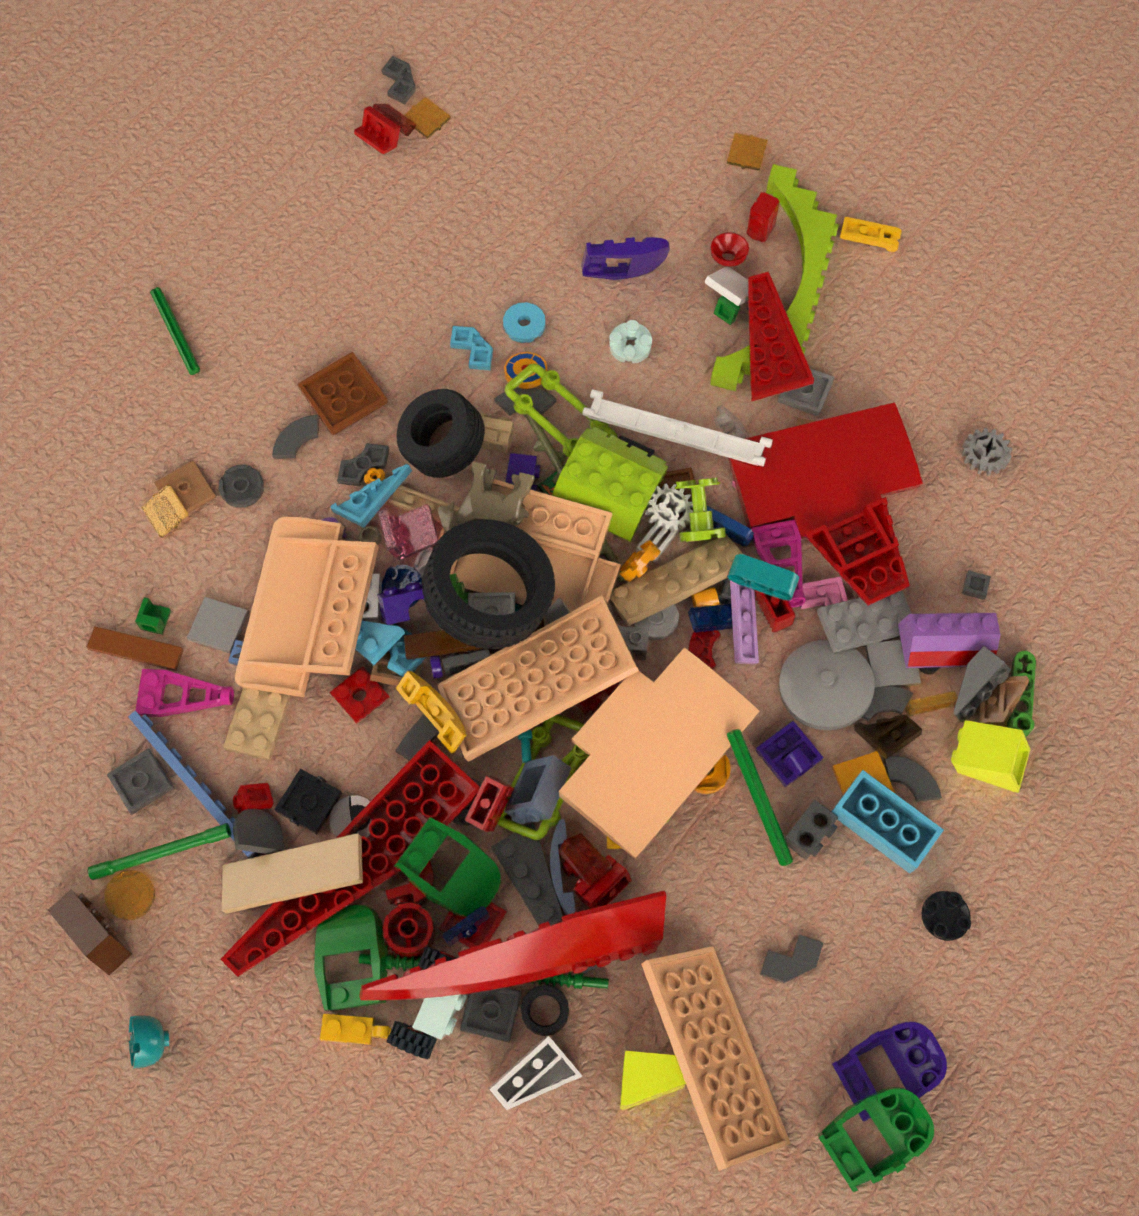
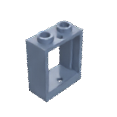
(537, 790)

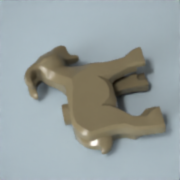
(487, 504)

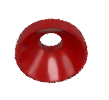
(729, 244)

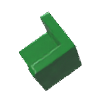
(152, 617)

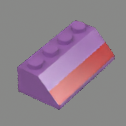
(947, 638)

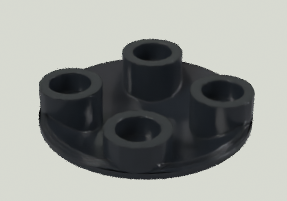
(946, 915)

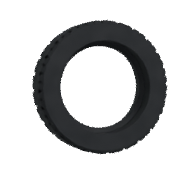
(511, 546)

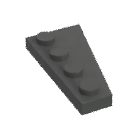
(528, 872)

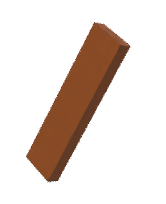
(135, 648)

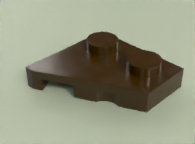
(889, 735)

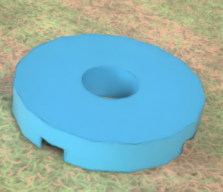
(520, 312)

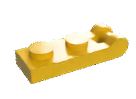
(871, 233)

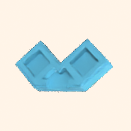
(470, 339)

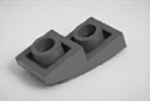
(417, 737)

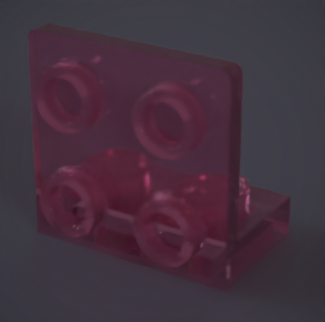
(409, 531)

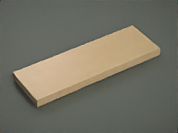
(292, 873)

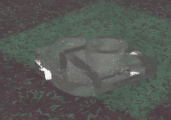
(729, 423)

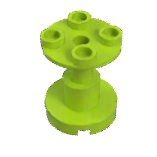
(700, 519)

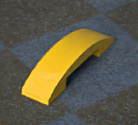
(435, 708)

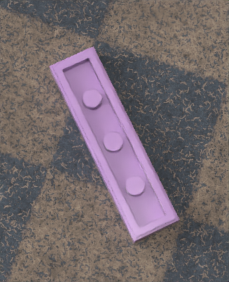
(744, 624)

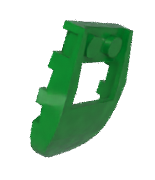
(471, 884)
(349, 931)
(900, 1121)

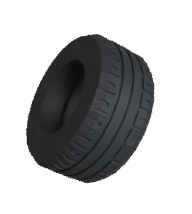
(421, 421)

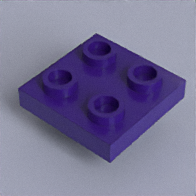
(789, 754)

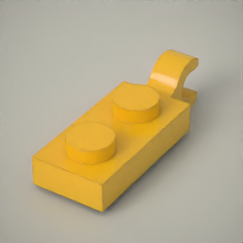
(351, 1029)

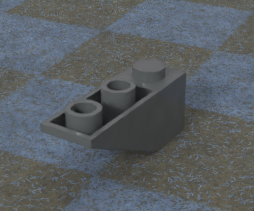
(980, 679)

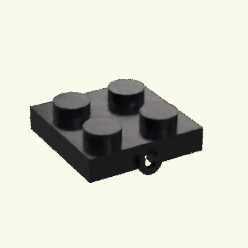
(308, 801)

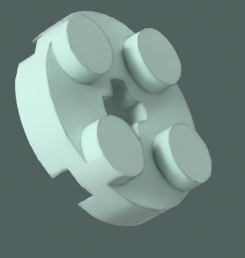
(630, 331)

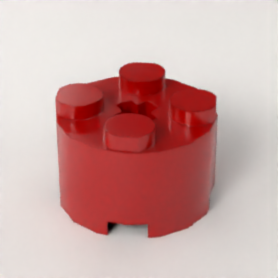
(399, 919)

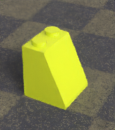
(991, 754)
(648, 1077)

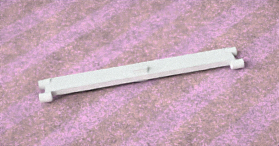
(676, 430)

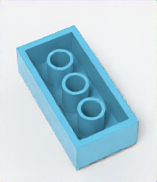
(887, 822)

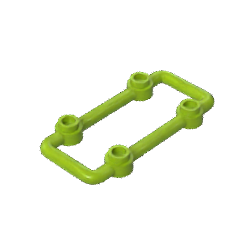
(550, 381)
(541, 739)

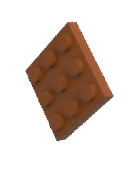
(342, 393)

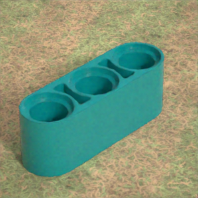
(763, 577)

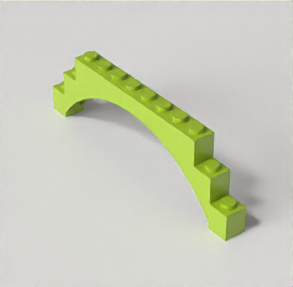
(814, 236)

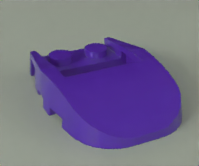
(644, 258)
(910, 1050)

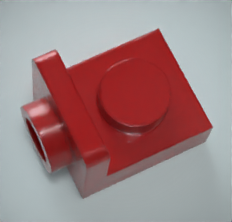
(253, 797)

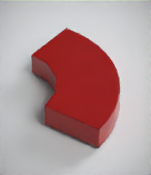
(702, 645)

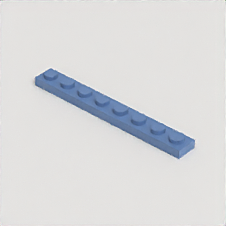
(186, 773)

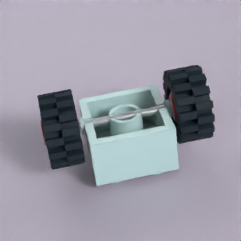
(433, 1019)

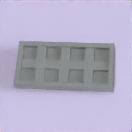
(856, 624)

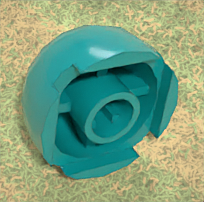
(146, 1040)

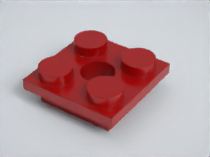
(357, 682)

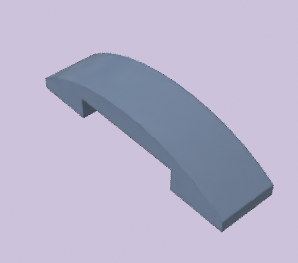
(565, 900)

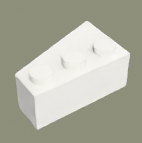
(535, 1073)

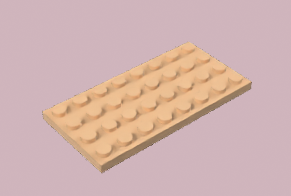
(538, 677)
(715, 1056)

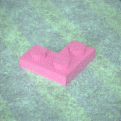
(824, 592)

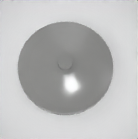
(826, 687)

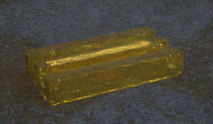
(931, 703)

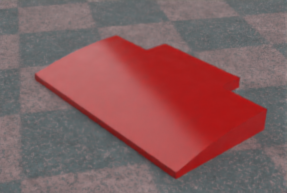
(827, 469)

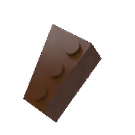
(89, 931)

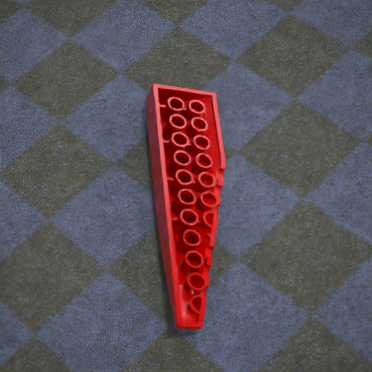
(422, 789)
(573, 945)

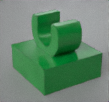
(726, 310)

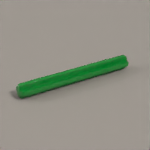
(175, 331)

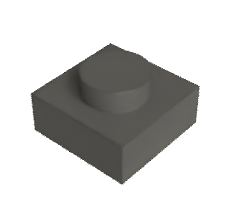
(976, 585)

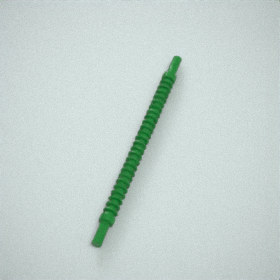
(577, 980)

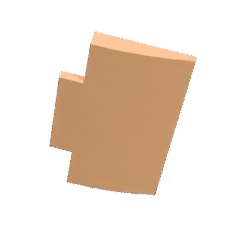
(653, 748)

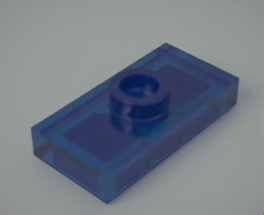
(466, 927)

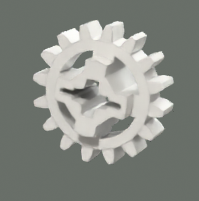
(665, 516)

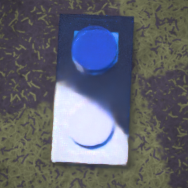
(711, 618)

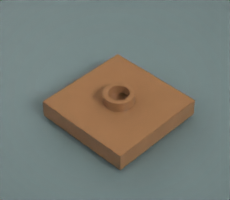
(188, 485)

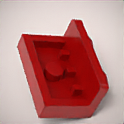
(378, 131)

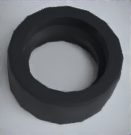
(526, 1005)

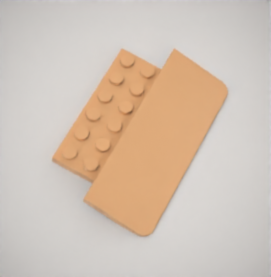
(571, 539)
(305, 606)

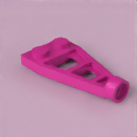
(780, 535)
(153, 688)

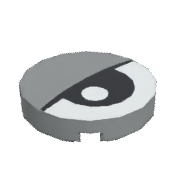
(345, 811)

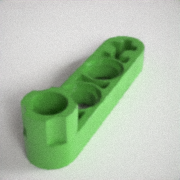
(1028, 694)

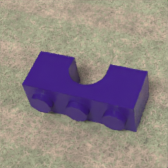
(396, 602)

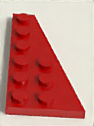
(774, 350)

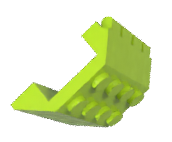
(611, 478)

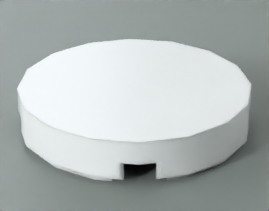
(661, 623)

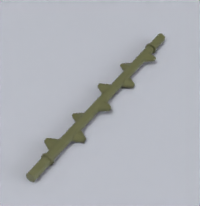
(557, 460)

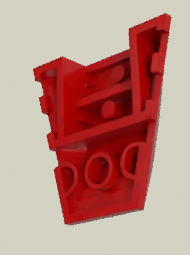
(864, 552)

